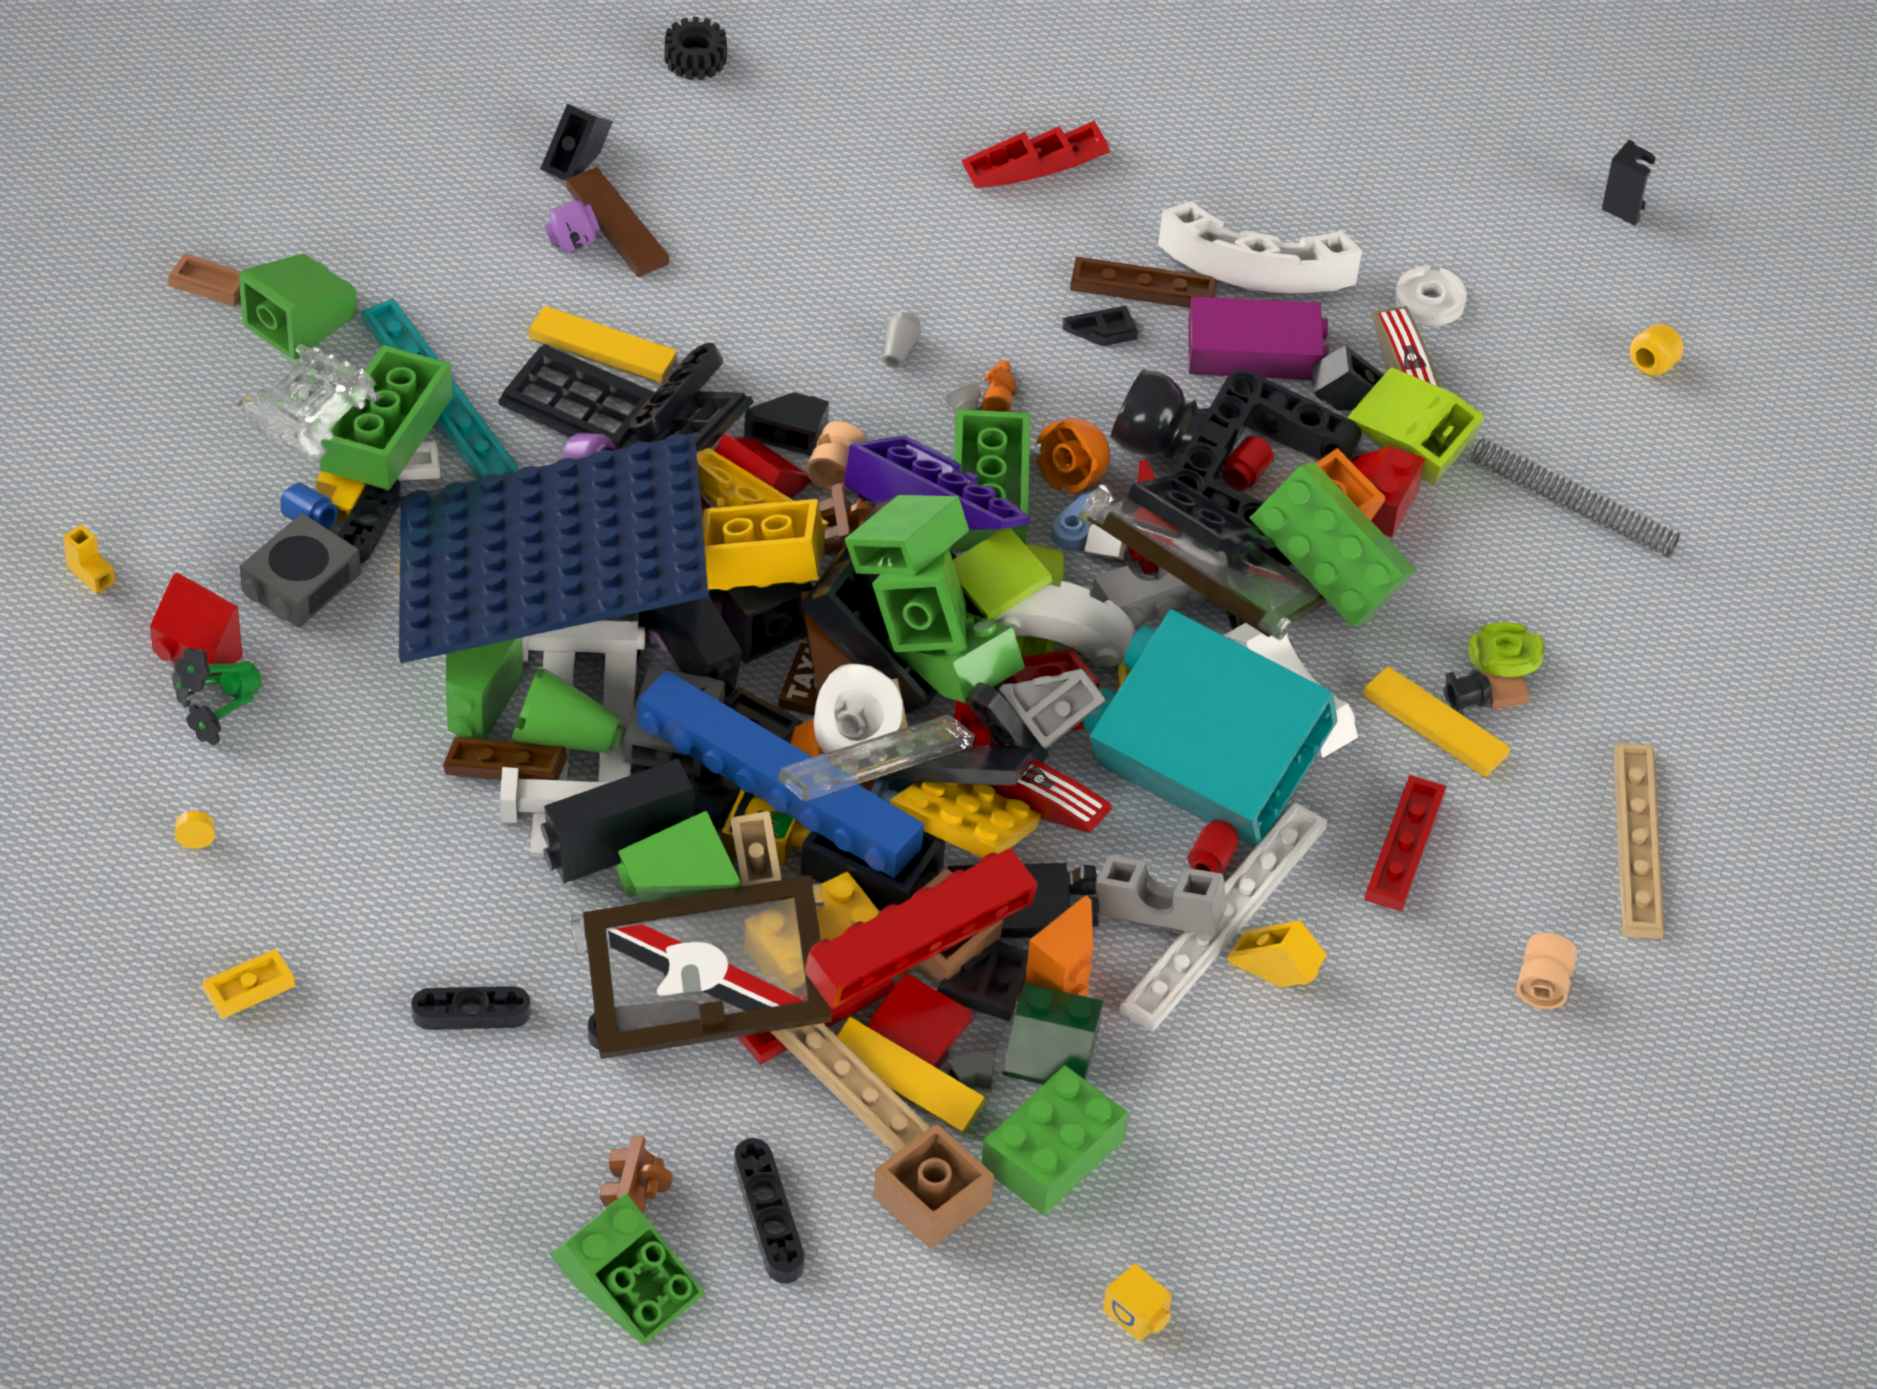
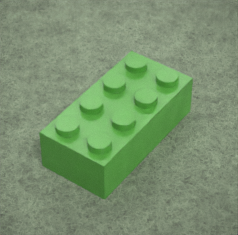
(383, 436)
(998, 453)
(1333, 544)

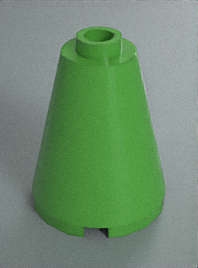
(565, 717)

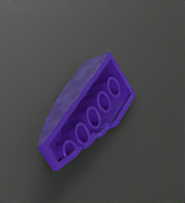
(905, 466)

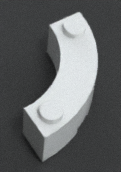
(1074, 619)
(1284, 655)

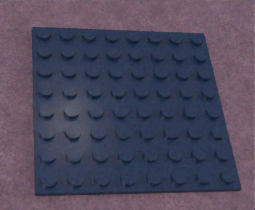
(551, 547)

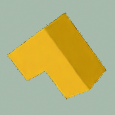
(341, 490)
(85, 561)

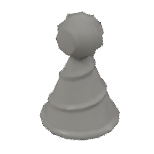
(964, 397)

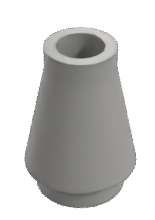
(900, 337)

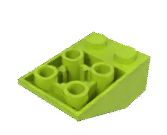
(1419, 420)

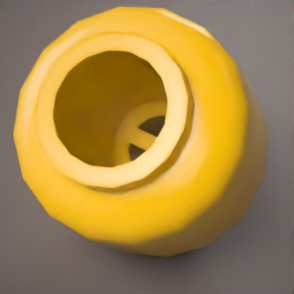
(1656, 349)

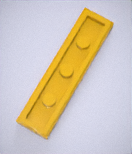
(603, 344)
(1436, 721)
(913, 1077)

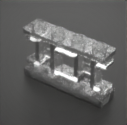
(309, 401)

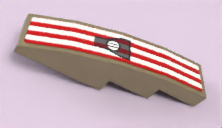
(1403, 344)

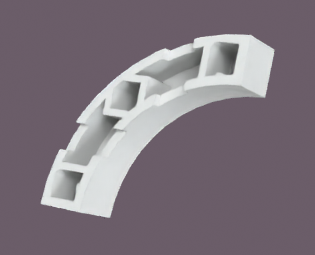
(1255, 258)

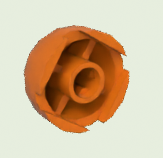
(1073, 454)

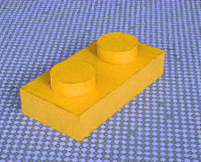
(248, 983)

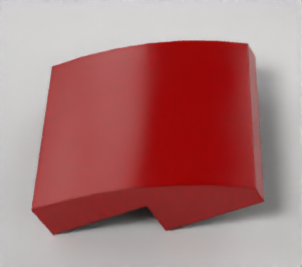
(921, 1020)

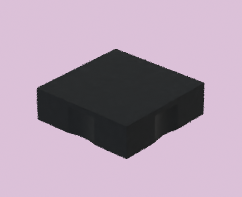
(850, 615)

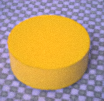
(194, 829)

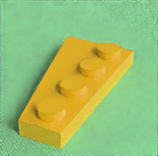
(735, 483)

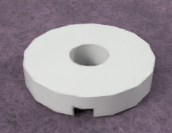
(1428, 310)

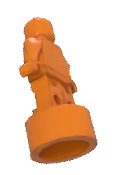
(1001, 388)

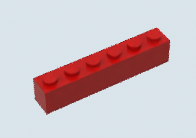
(920, 927)

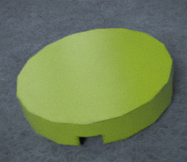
(1506, 649)

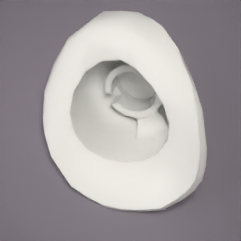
(856, 707)

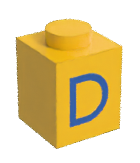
(1138, 1303)

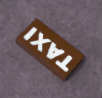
(799, 688)

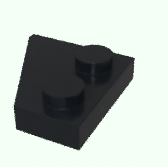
(990, 980)

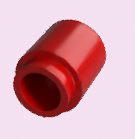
(1248, 462)
(1214, 847)

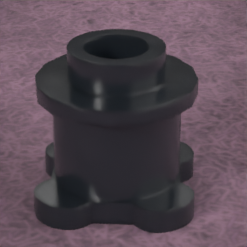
(1467, 690)

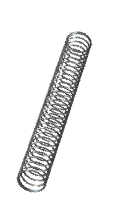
(1473, 459)

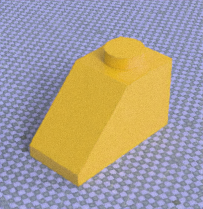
(1279, 954)

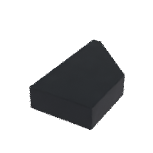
(1103, 326)

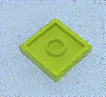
(1000, 573)

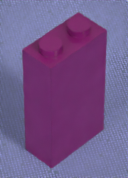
(1255, 336)

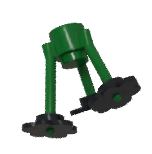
(193, 674)

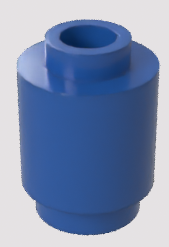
(305, 500)

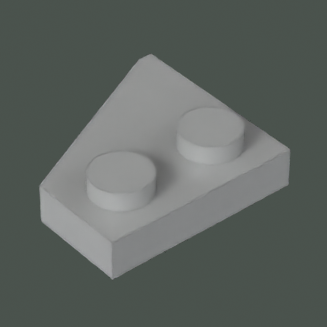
(1054, 703)

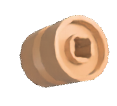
(830, 456)
(1546, 970)

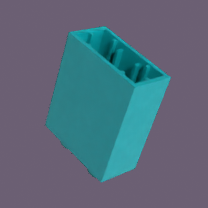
(1211, 725)

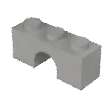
(1141, 598)
(1132, 895)

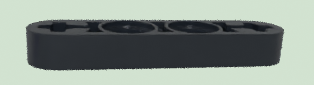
(676, 392)
(766, 1210)

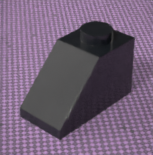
(575, 142)
(1343, 378)
(788, 422)

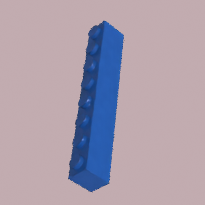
(753, 759)

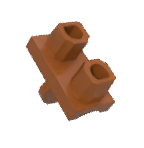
(846, 515)
(640, 1174)

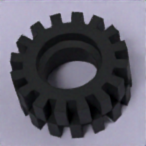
(695, 61)

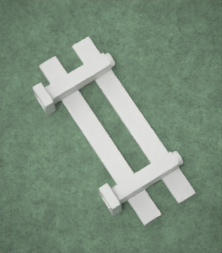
(620, 640)

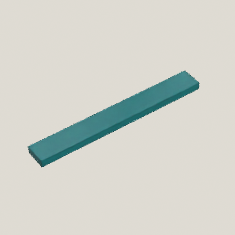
(459, 419)

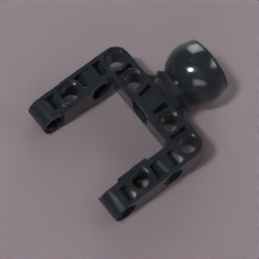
(1202, 439)

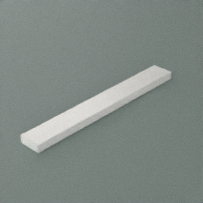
(1244, 894)

